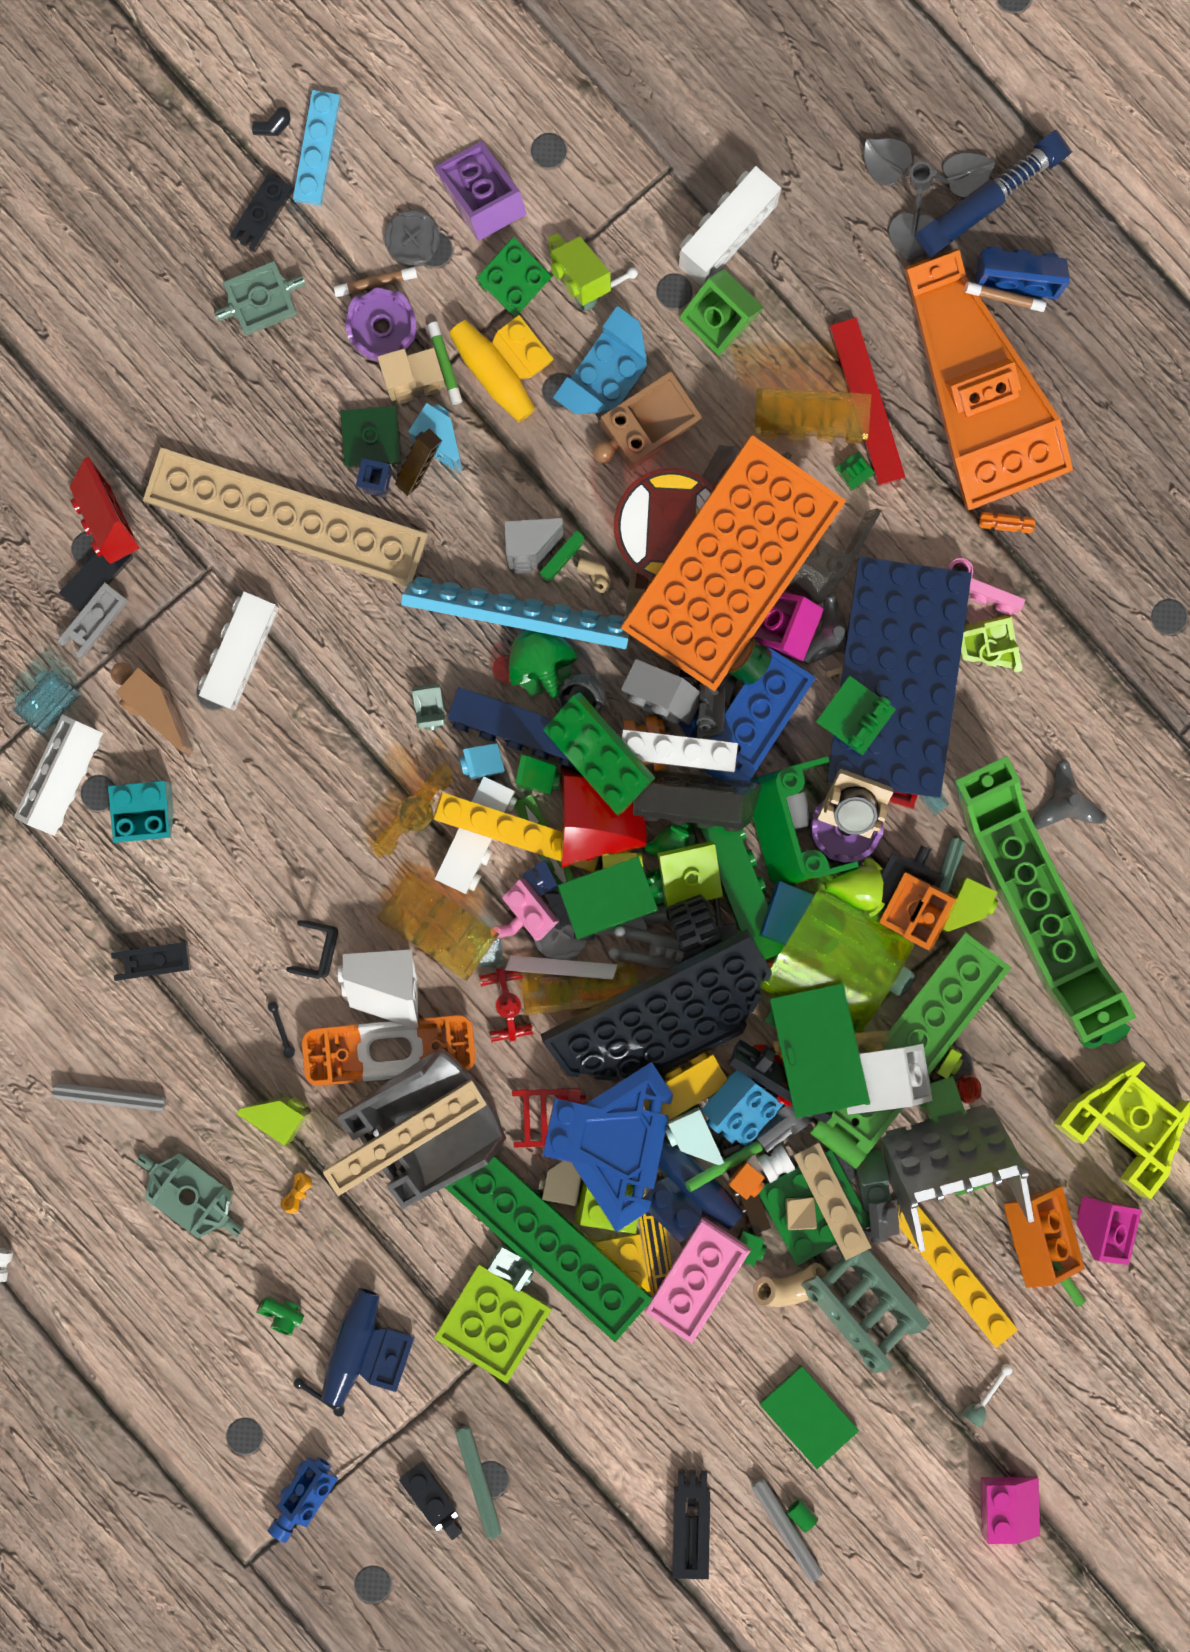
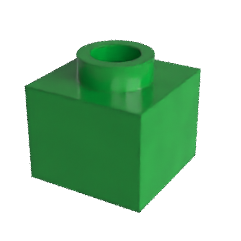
(756, 1244)

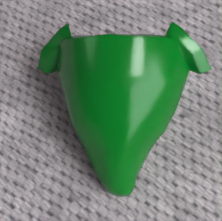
(672, 838)

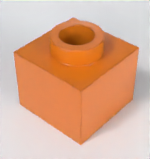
(747, 1180)

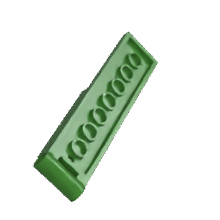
(931, 1019)

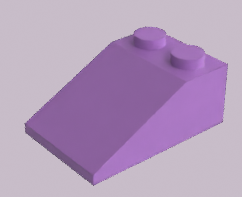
(481, 190)

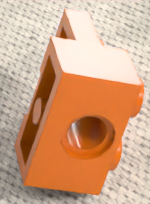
(931, 918)

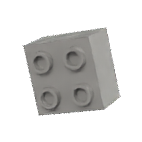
(661, 693)

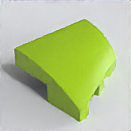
(992, 643)

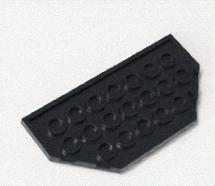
(665, 1016)

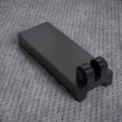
(91, 578)

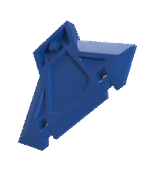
(614, 1142)

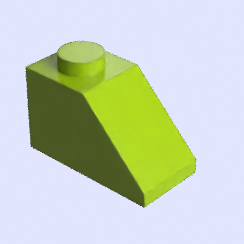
(973, 904)

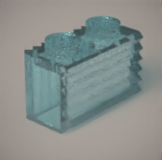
(46, 700)

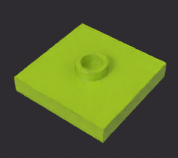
(690, 873)

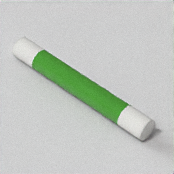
(444, 363)

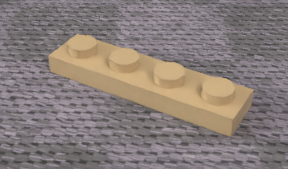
(832, 1202)

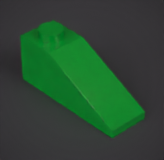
(537, 776)

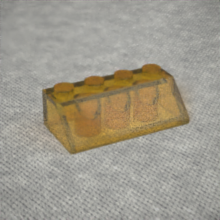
(812, 414)
(572, 992)

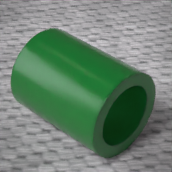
(802, 1515)

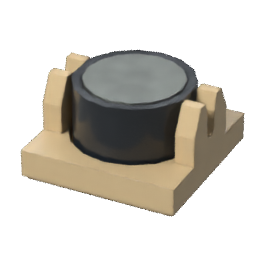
(853, 805)

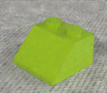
(277, 1117)

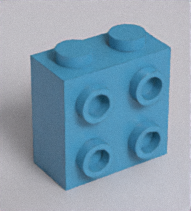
(741, 1108)

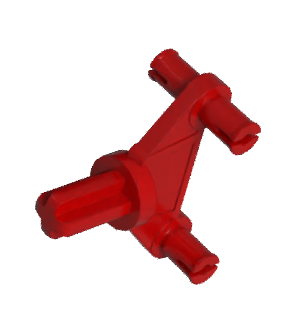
(506, 1005)

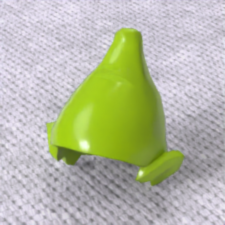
(860, 887)

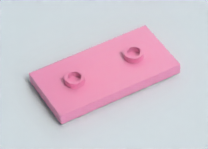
(697, 1280)

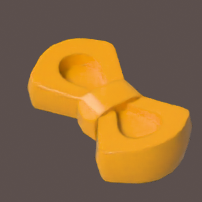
(291, 1202)

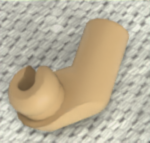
(598, 573)

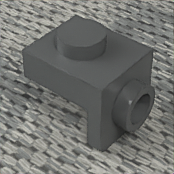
(883, 1220)

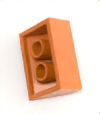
(1045, 1239)

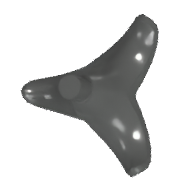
(832, 634)
(1067, 802)

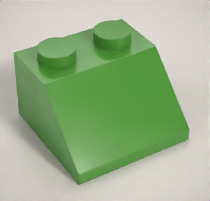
(721, 311)

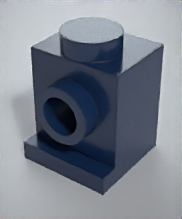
(374, 477)

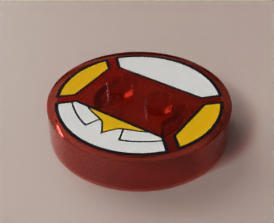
(656, 514)

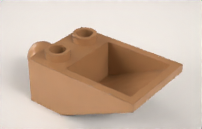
(652, 417)
(151, 700)

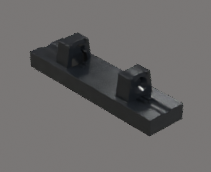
(765, 1070)

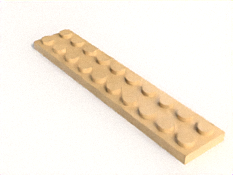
(285, 517)

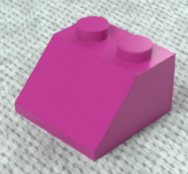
(790, 626)
(1010, 1509)

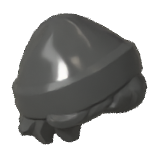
(587, 686)

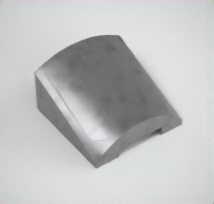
(443, 1158)

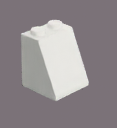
(382, 984)
(895, 1078)

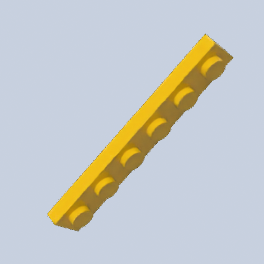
(503, 828)
(960, 1280)

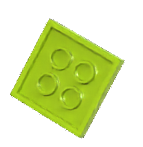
(493, 1323)

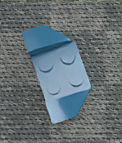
(608, 369)

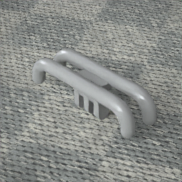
(663, 951)

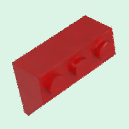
(101, 514)

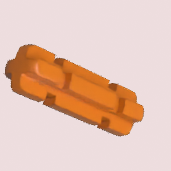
(1006, 522)

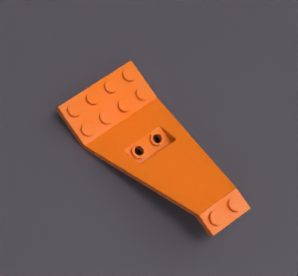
(1002, 436)

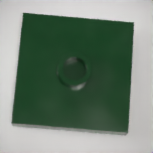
(370, 435)

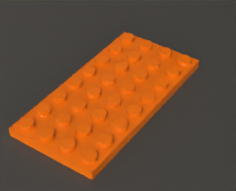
(732, 563)

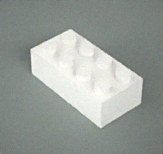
(729, 225)

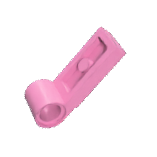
(982, 593)

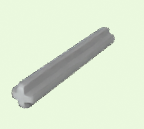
(109, 1097)
(786, 1529)

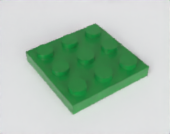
(806, 1243)

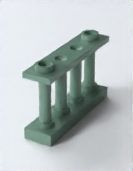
(890, 1298)

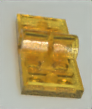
(438, 926)

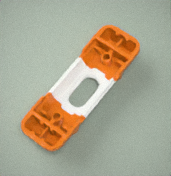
(344, 1056)

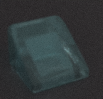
(494, 956)

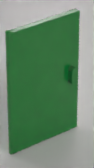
(820, 1051)

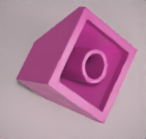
(1108, 1229)

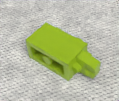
(578, 269)

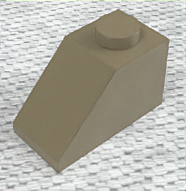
(560, 1183)

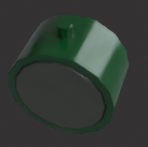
(752, 662)

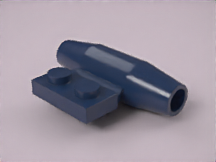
(680, 1209)
(363, 1350)

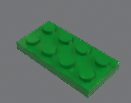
(598, 753)

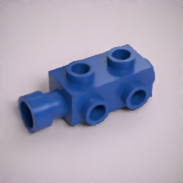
(303, 1497)

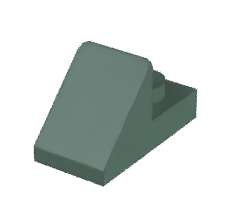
(873, 1179)

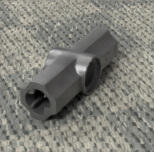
(781, 1126)

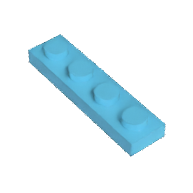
(316, 148)

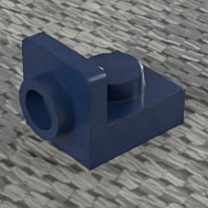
(541, 878)

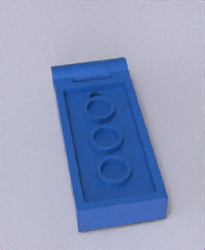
(761, 714)

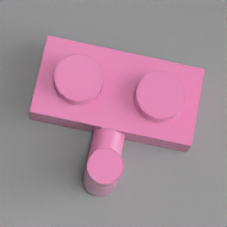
(529, 911)

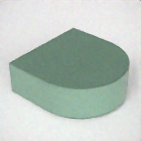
(903, 982)

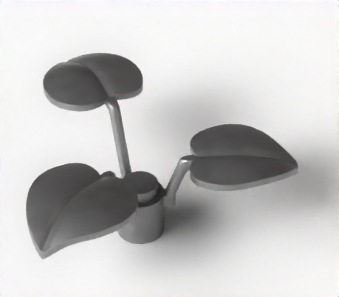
(891, 157)

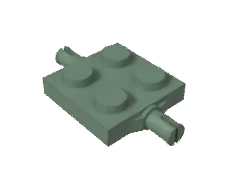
(260, 298)

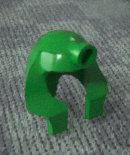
(540, 656)

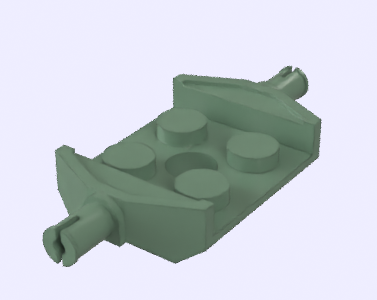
(212, 1198)

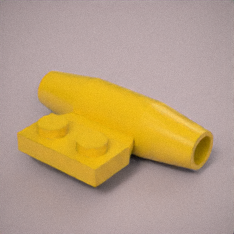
(504, 362)

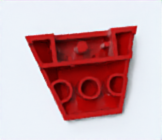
(591, 825)

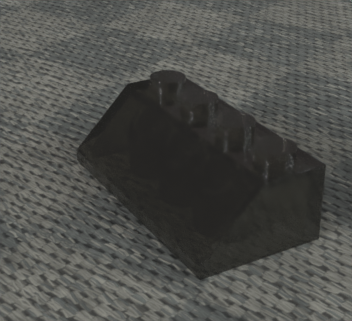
(698, 800)

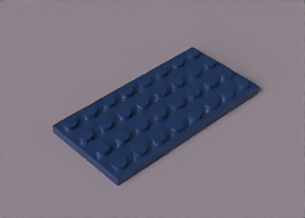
(908, 649)

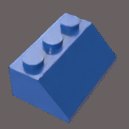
(1022, 272)

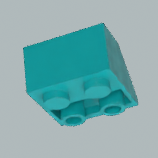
(141, 811)

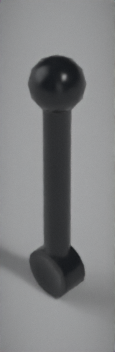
(289, 1051)
(300, 1384)

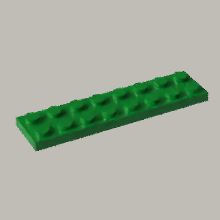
(552, 1246)

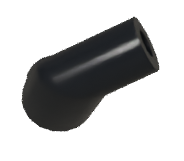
(275, 125)

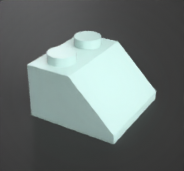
(693, 1136)

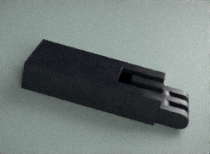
(691, 1533)

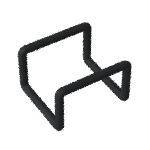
(327, 953)

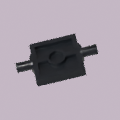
(898, 865)

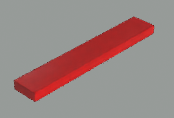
(861, 379)

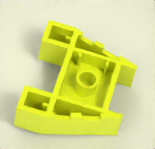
(1136, 1119)

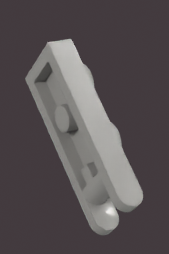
(94, 619)

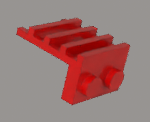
(566, 1094)

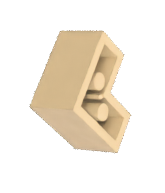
(411, 374)

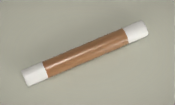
(375, 281)
(1004, 296)

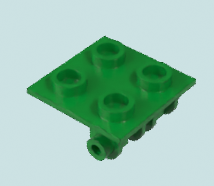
(513, 277)
(856, 715)

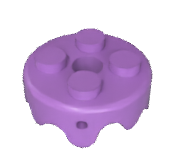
(376, 306)
(841, 847)

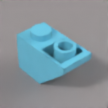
(482, 761)

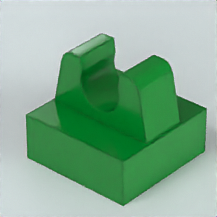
(854, 471)

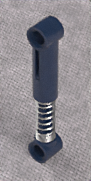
(991, 195)

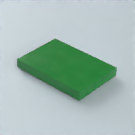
(607, 898)
(809, 1417)

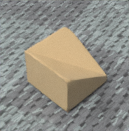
(800, 1213)

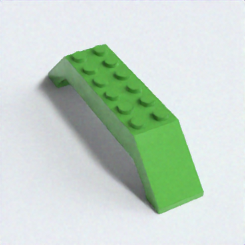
(1039, 902)

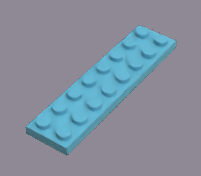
(516, 613)

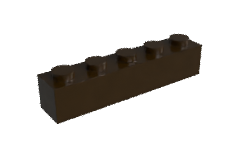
(417, 461)
(752, 1206)

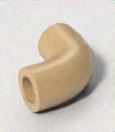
(785, 1290)

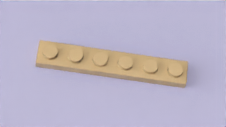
(404, 1137)

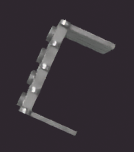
(952, 1158)

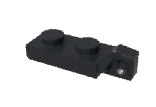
(431, 1499)

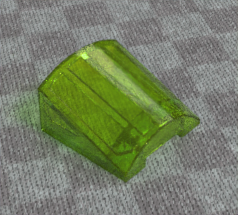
(836, 947)

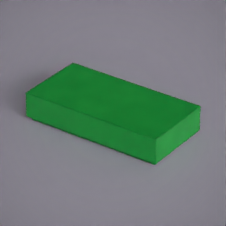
(562, 557)

